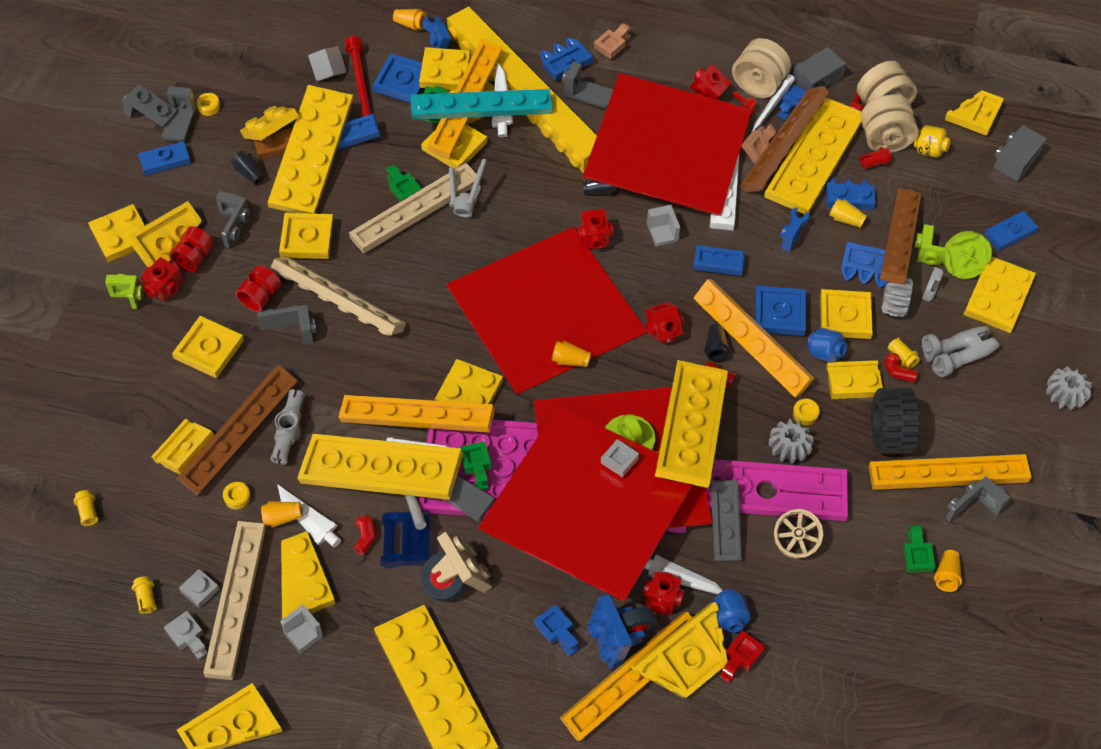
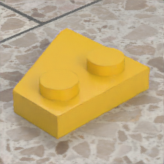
(977, 112)

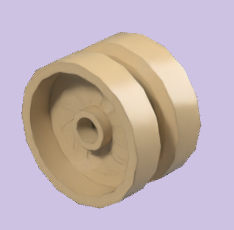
(761, 68)
(884, 80)
(889, 123)

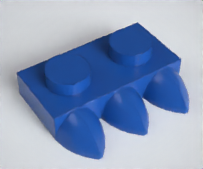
(563, 58)
(859, 195)
(865, 260)

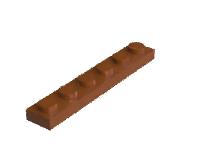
(783, 140)
(900, 236)
(236, 430)

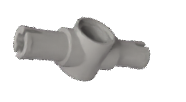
(287, 436)

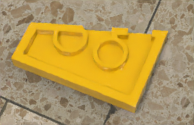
(162, 234)
(303, 577)

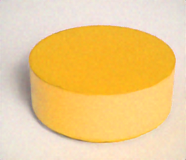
(208, 104)
(806, 411)
(236, 495)

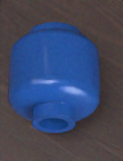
(827, 345)
(732, 611)

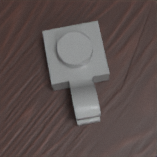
(186, 633)

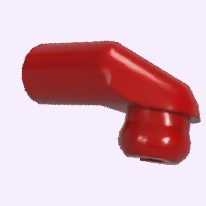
(896, 371)
(368, 534)

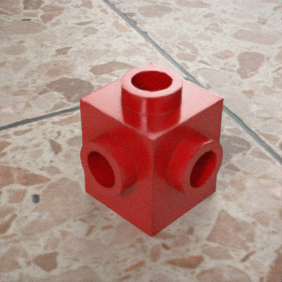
(709, 82)
(594, 229)
(161, 279)
(664, 322)
(663, 593)

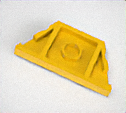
(687, 655)

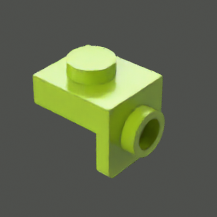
(927, 252)
(125, 286)

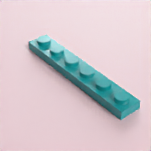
(480, 104)

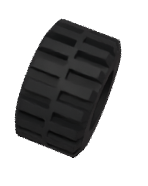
(895, 420)

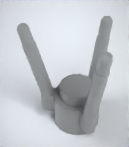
(465, 202)

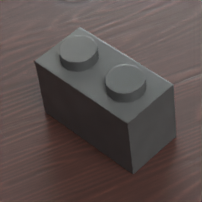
(819, 70)
(1019, 152)

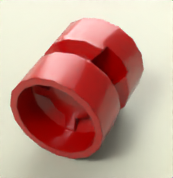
(191, 249)
(257, 288)

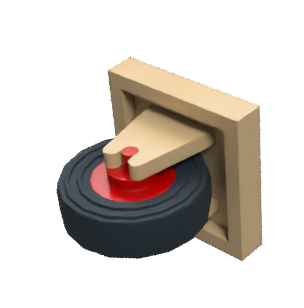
(450, 572)

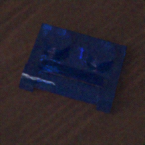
(414, 541)

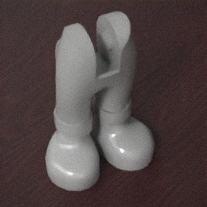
(969, 339)

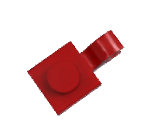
(742, 653)

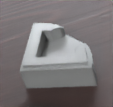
(933, 284)

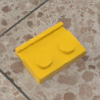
(853, 379)
(182, 446)

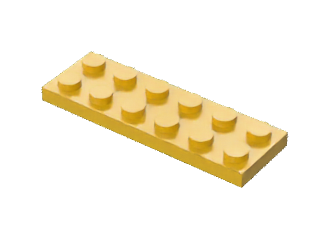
(310, 151)
(814, 156)
(692, 424)
(381, 466)
(433, 683)

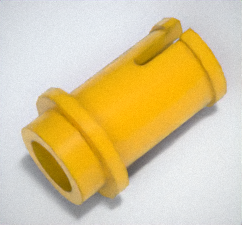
(907, 356)
(85, 502)
(144, 594)

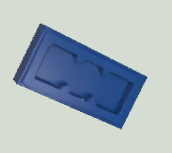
(359, 131)
(164, 158)
(1011, 231)
(719, 260)

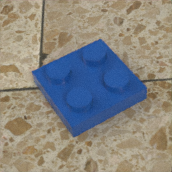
(399, 78)
(781, 310)

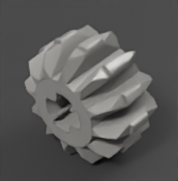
(897, 298)
(1068, 388)
(791, 441)

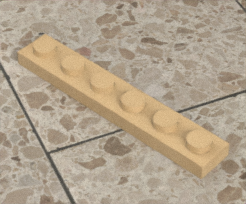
(411, 209)
(334, 293)
(234, 601)

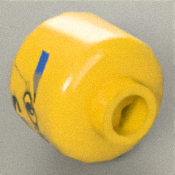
(932, 141)

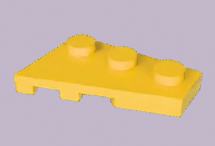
(231, 722)

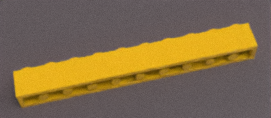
(561, 126)

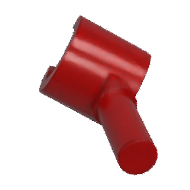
(747, 103)
(855, 103)

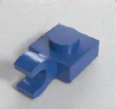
(439, 35)
(790, 101)
(791, 232)
(556, 626)

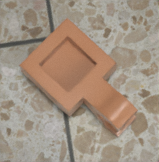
(612, 42)
(758, 142)

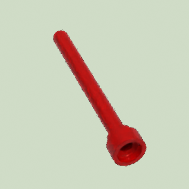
(354, 48)

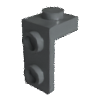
(583, 90)
(184, 103)
(147, 104)
(238, 210)
(287, 317)
(986, 491)

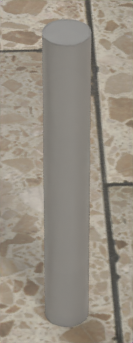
(416, 512)

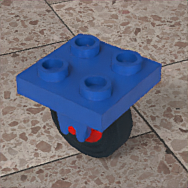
(619, 629)

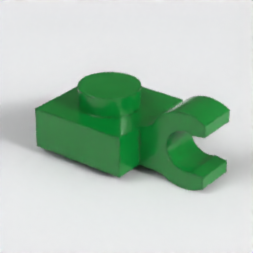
(401, 185)
(476, 461)
(918, 555)

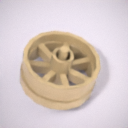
(798, 533)

